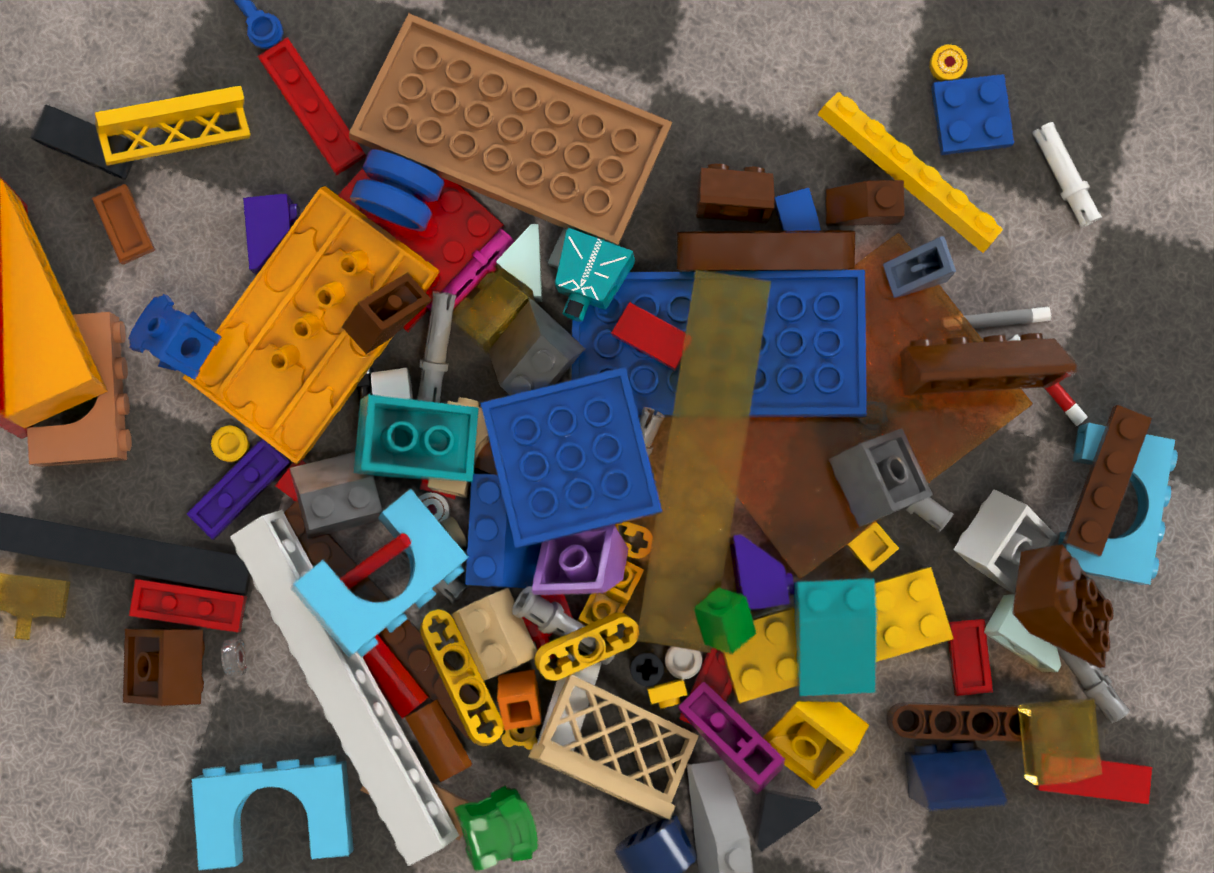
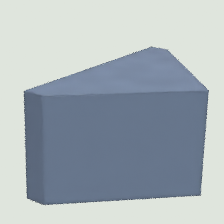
(920, 268)

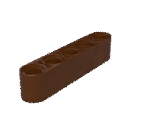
(766, 250)
(961, 721)

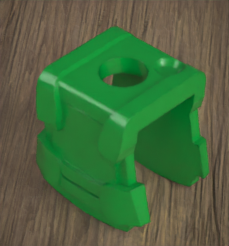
(497, 829)

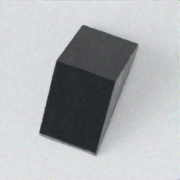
(781, 814)

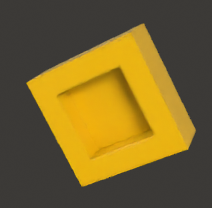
(872, 547)
(667, 693)

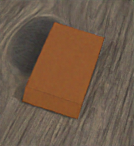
(123, 224)
(438, 741)

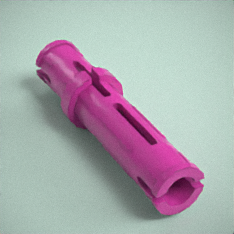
(480, 265)

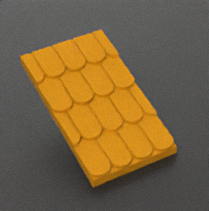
(283, 344)

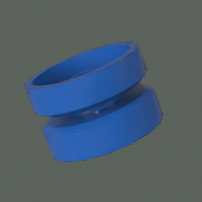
(397, 190)

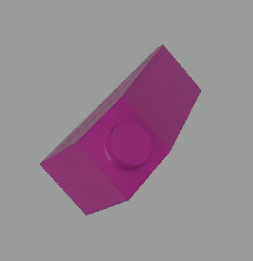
(732, 738)

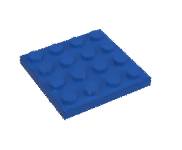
(571, 458)

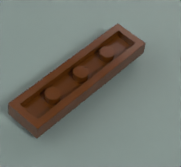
(1107, 480)

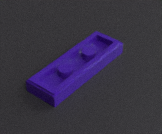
(238, 488)

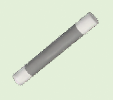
(1009, 317)

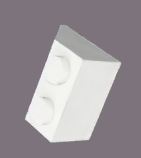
(998, 537)

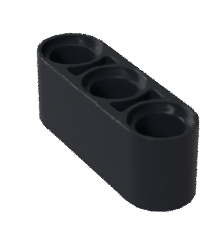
(79, 140)

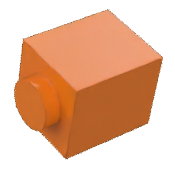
(519, 699)

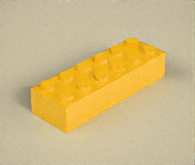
(907, 620)

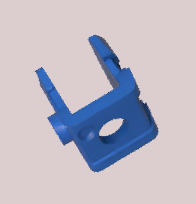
(173, 337)

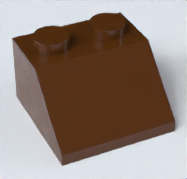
(735, 194)
(163, 666)

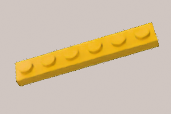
(918, 178)

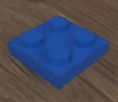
(972, 114)

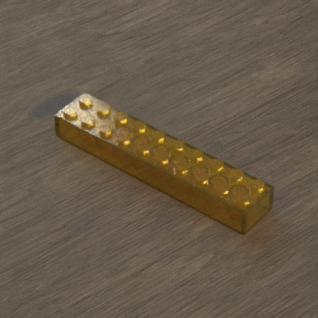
(703, 455)

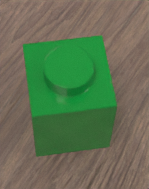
(725, 620)

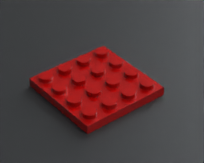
(453, 233)

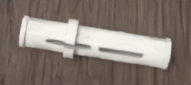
(1067, 175)

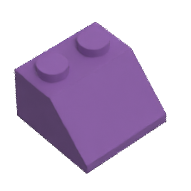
(581, 563)

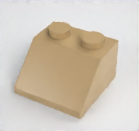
(494, 634)

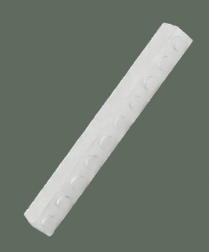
(347, 694)

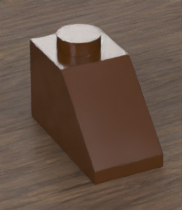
(865, 203)
(385, 312)

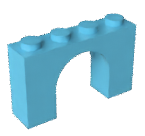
(1133, 553)
(356, 622)
(221, 797)

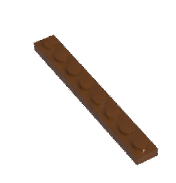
(403, 641)

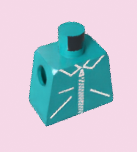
(590, 272)

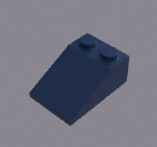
(952, 777)

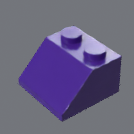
(759, 575)

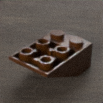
(1062, 604)

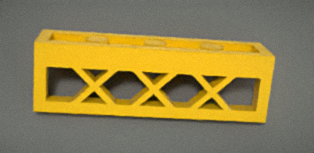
(169, 112)

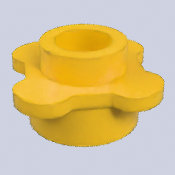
(526, 739)

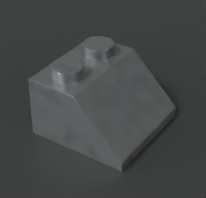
(533, 351)
(880, 477)
(334, 495)

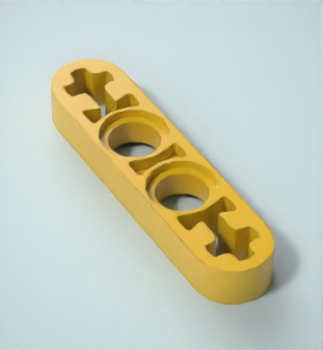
(456, 679)

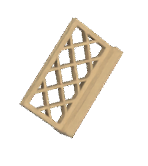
(600, 776)

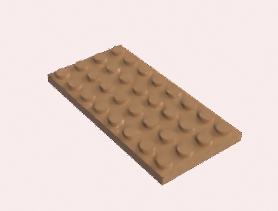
(511, 130)

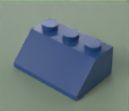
(491, 546)

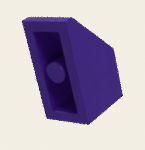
(266, 224)

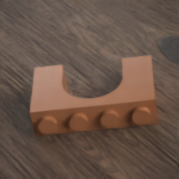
(102, 431)

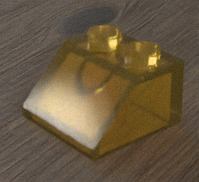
(492, 308)
(1060, 741)

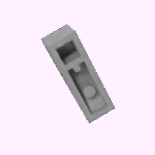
(717, 821)

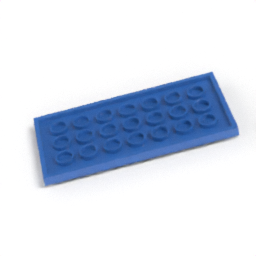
(808, 350)

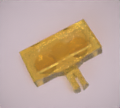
(32, 598)

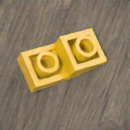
(612, 601)

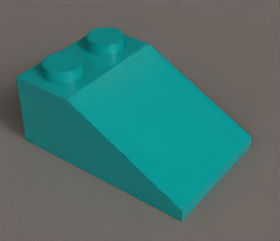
(415, 439)
(835, 636)

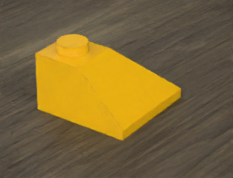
(816, 738)

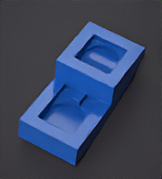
(797, 211)

